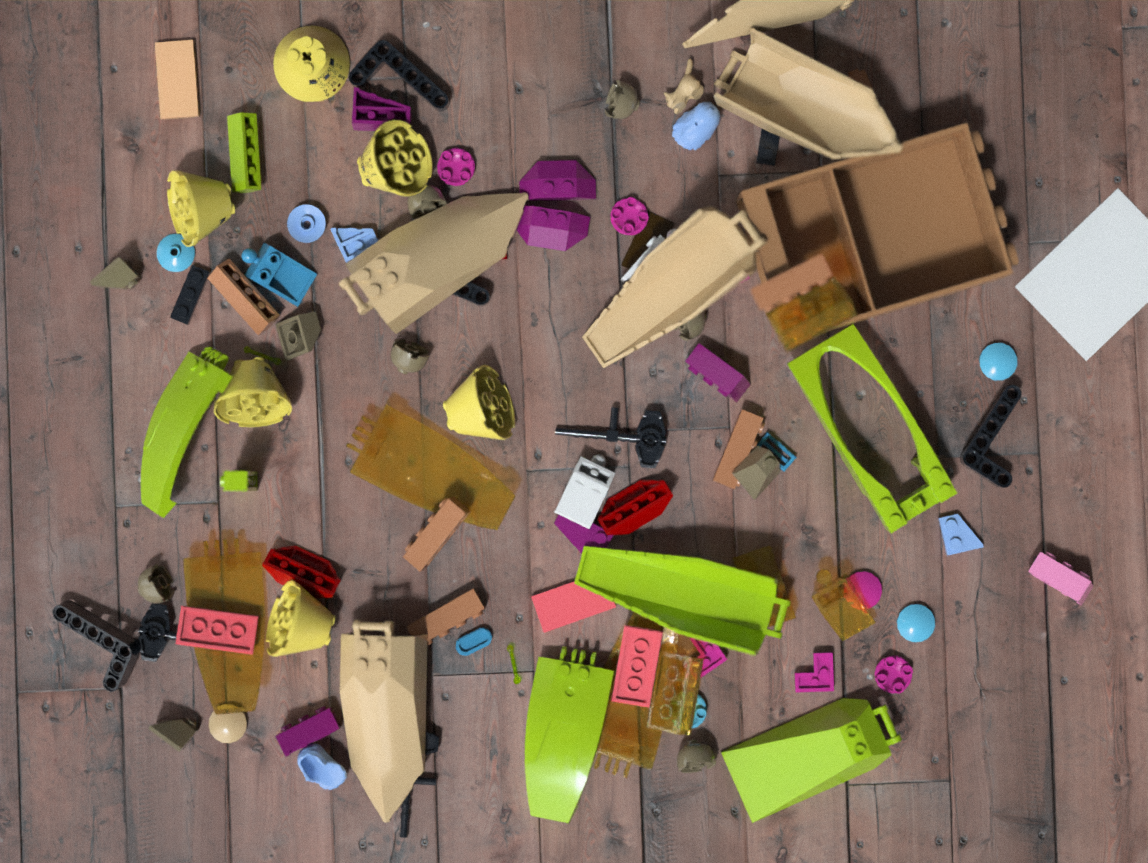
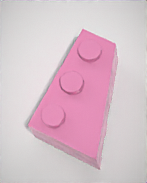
(1061, 577)

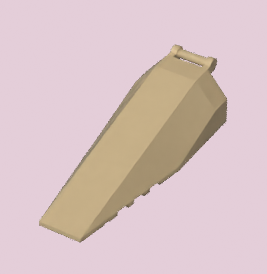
(676, 283)

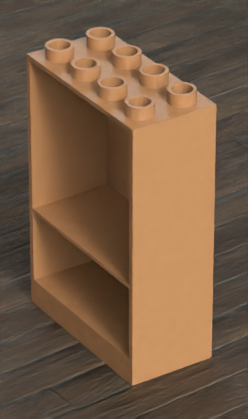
(888, 223)

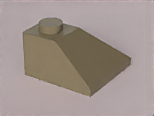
(117, 276)
(298, 334)
(757, 471)
(175, 731)

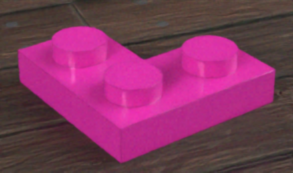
(710, 653)
(820, 679)

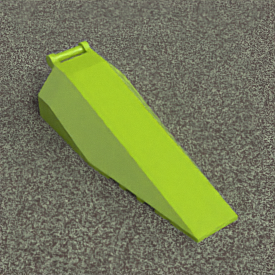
(687, 595)

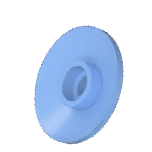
(297, 219)

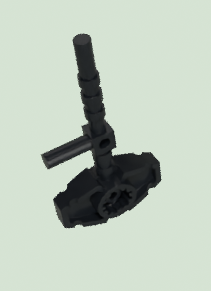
(649, 439)
(155, 632)
(431, 746)

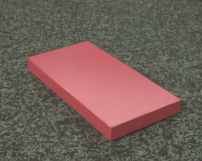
(567, 605)
(216, 630)
(636, 666)

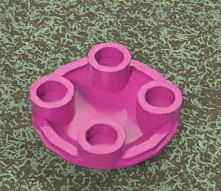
(455, 167)
(629, 216)
(868, 587)
(893, 674)

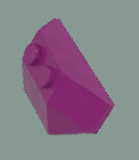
(558, 182)
(552, 228)

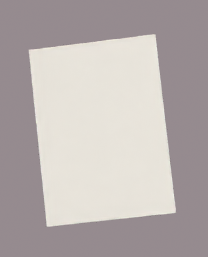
(1094, 276)

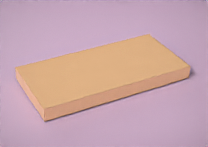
(177, 79)

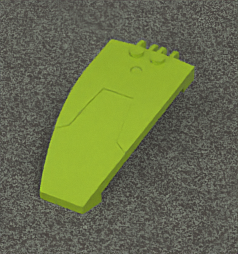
(175, 421)
(563, 732)

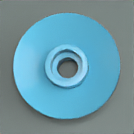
(175, 263)

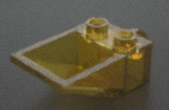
(844, 607)

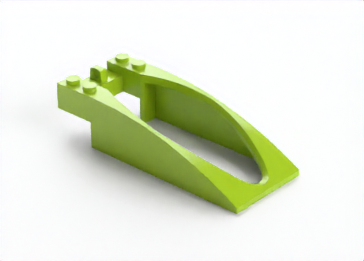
(891, 513)

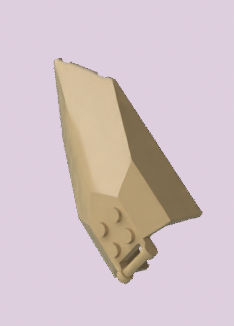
(764, 16)
(805, 102)
(433, 256)
(384, 711)

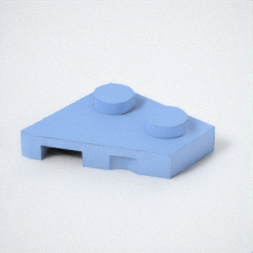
(353, 241)
(957, 535)

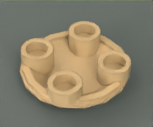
(228, 727)

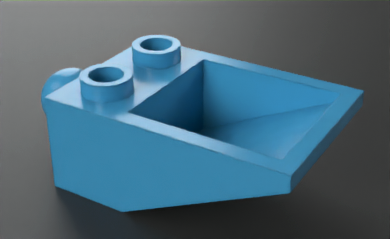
(280, 273)

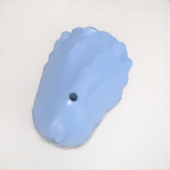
(696, 126)
(320, 767)

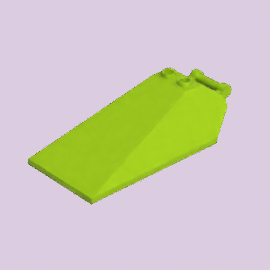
(809, 755)

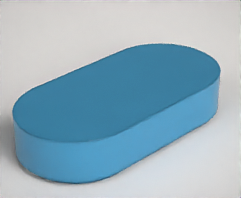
(473, 641)

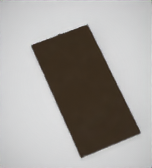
(655, 227)

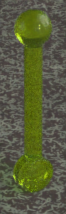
(277, 361)
(510, 649)

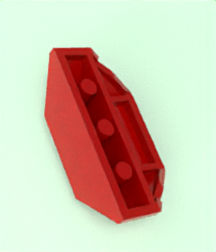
(634, 507)
(305, 568)

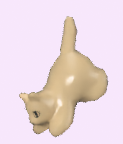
(688, 89)

